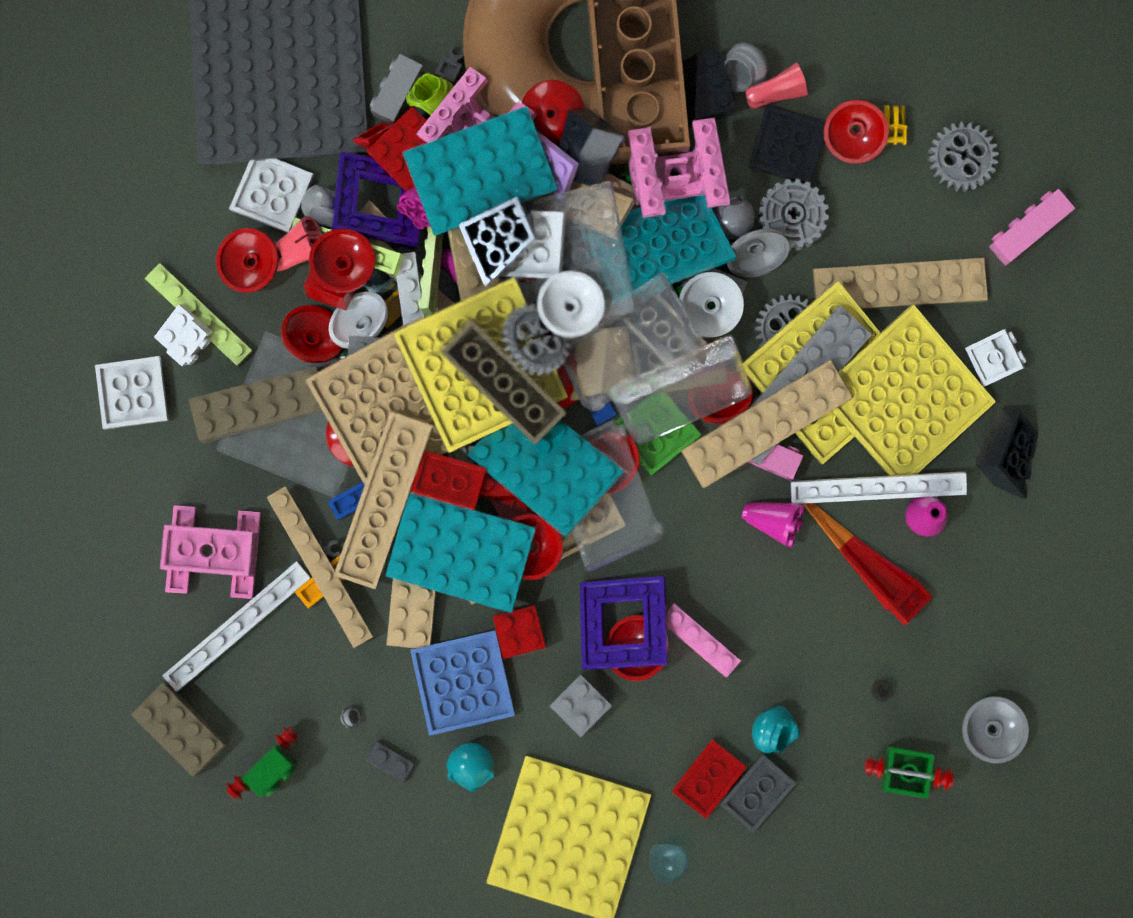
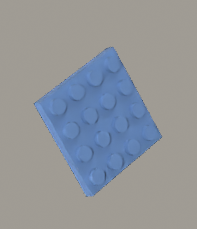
(462, 682)

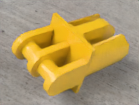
(895, 126)

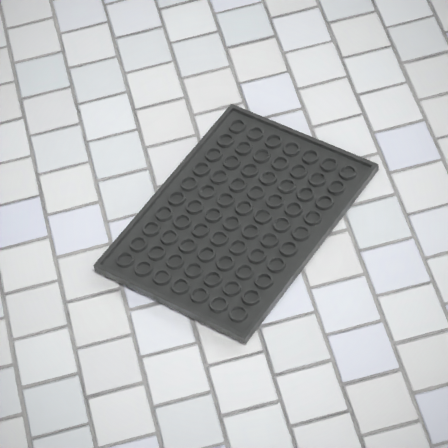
(277, 79)

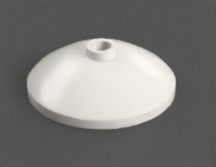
(717, 289)
(575, 290)
(364, 317)

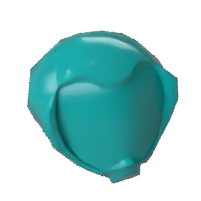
(774, 730)
(470, 766)

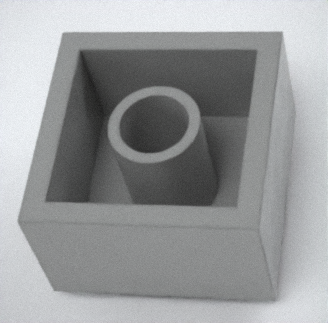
(580, 705)

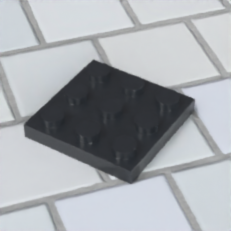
(787, 145)

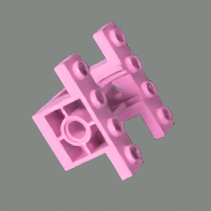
(460, 109)
(698, 171)
(232, 551)

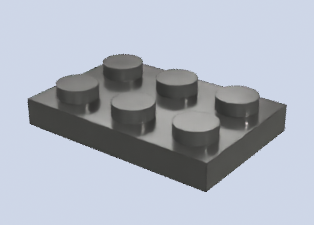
(757, 793)

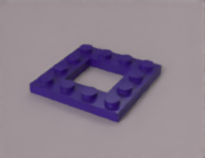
(350, 170)
(655, 646)

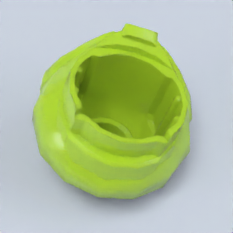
(428, 92)

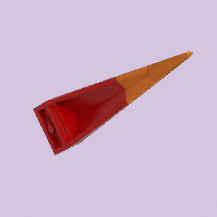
(889, 584)

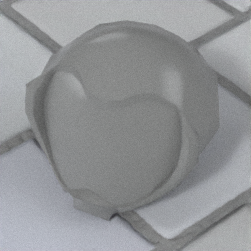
(745, 67)
(319, 204)
(736, 217)

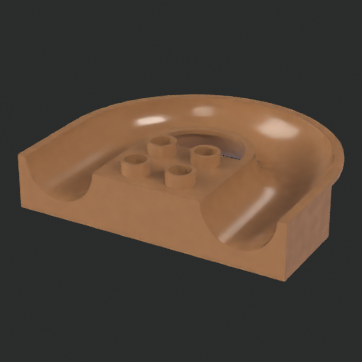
(632, 61)

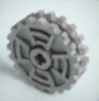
(806, 206)

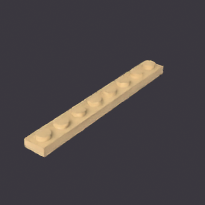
(319, 567)

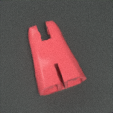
(784, 86)
(297, 243)

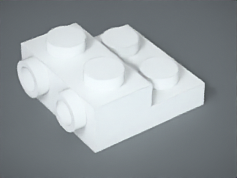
(184, 336)
(996, 357)

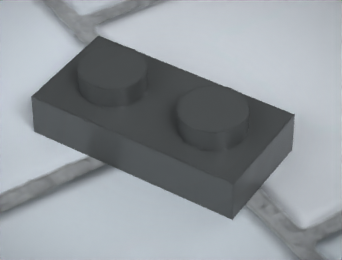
(390, 761)

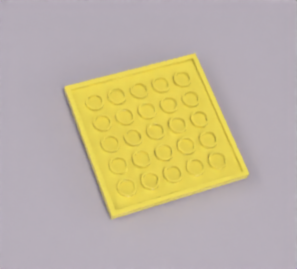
(909, 395)
(453, 401)
(828, 432)
(568, 838)

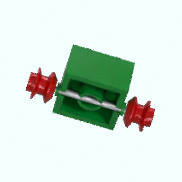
(270, 770)
(907, 772)

